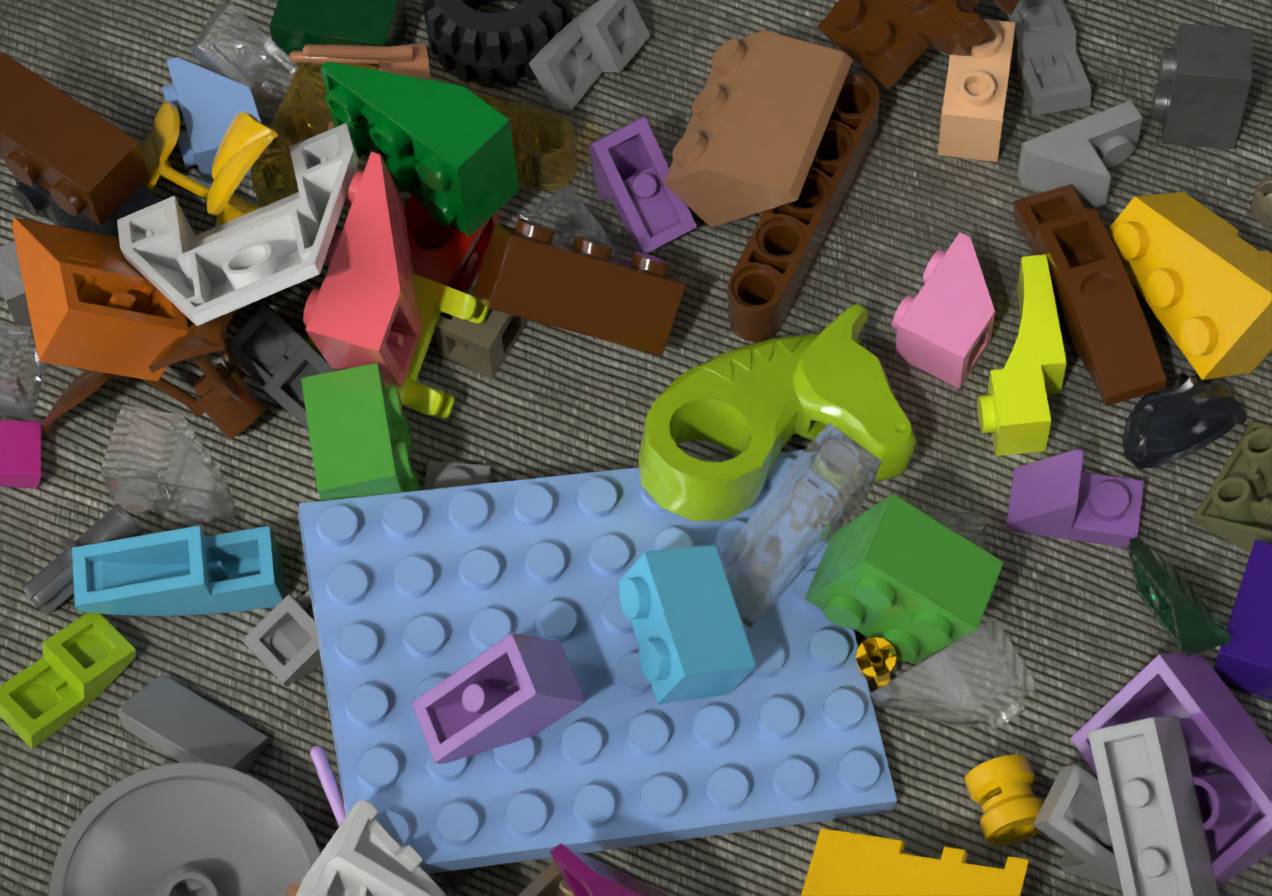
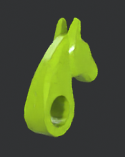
(753, 406)

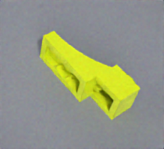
(1017, 395)

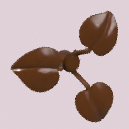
(219, 390)

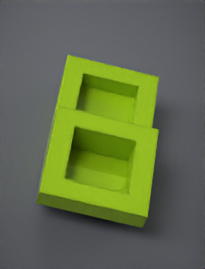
(69, 676)

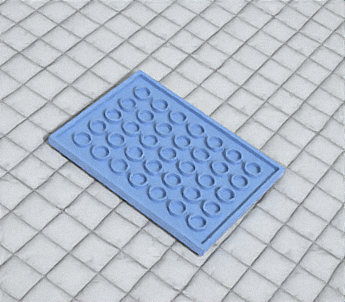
(442, 574)

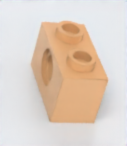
(977, 97)

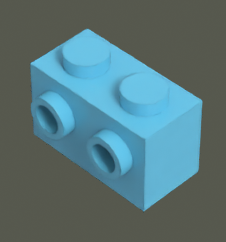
(685, 624)

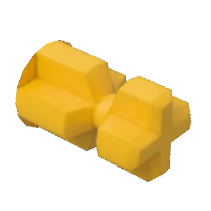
(875, 660)

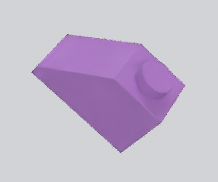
(498, 698)

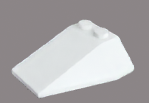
(254, 252)

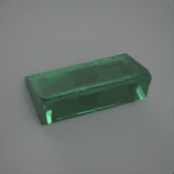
(1174, 602)

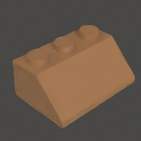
(756, 126)

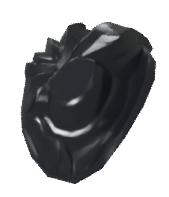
(1179, 421)

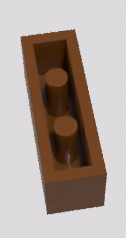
(65, 146)
(579, 286)

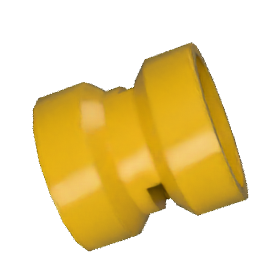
(1006, 799)

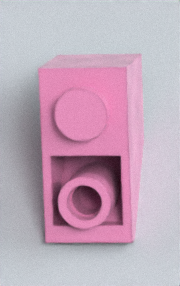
(949, 318)

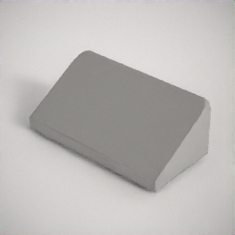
(190, 726)

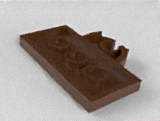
(892, 34)

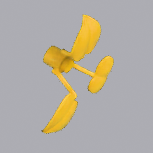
(235, 156)

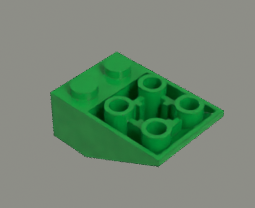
(432, 138)

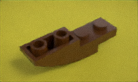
(1093, 294)

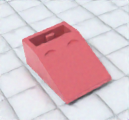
(369, 291)

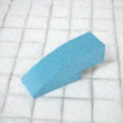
(179, 573)

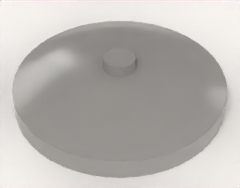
(184, 835)

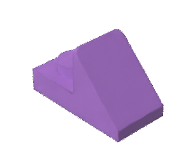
(632, 175)
(1065, 503)

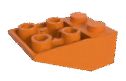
(92, 303)

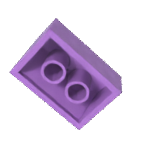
(1224, 751)

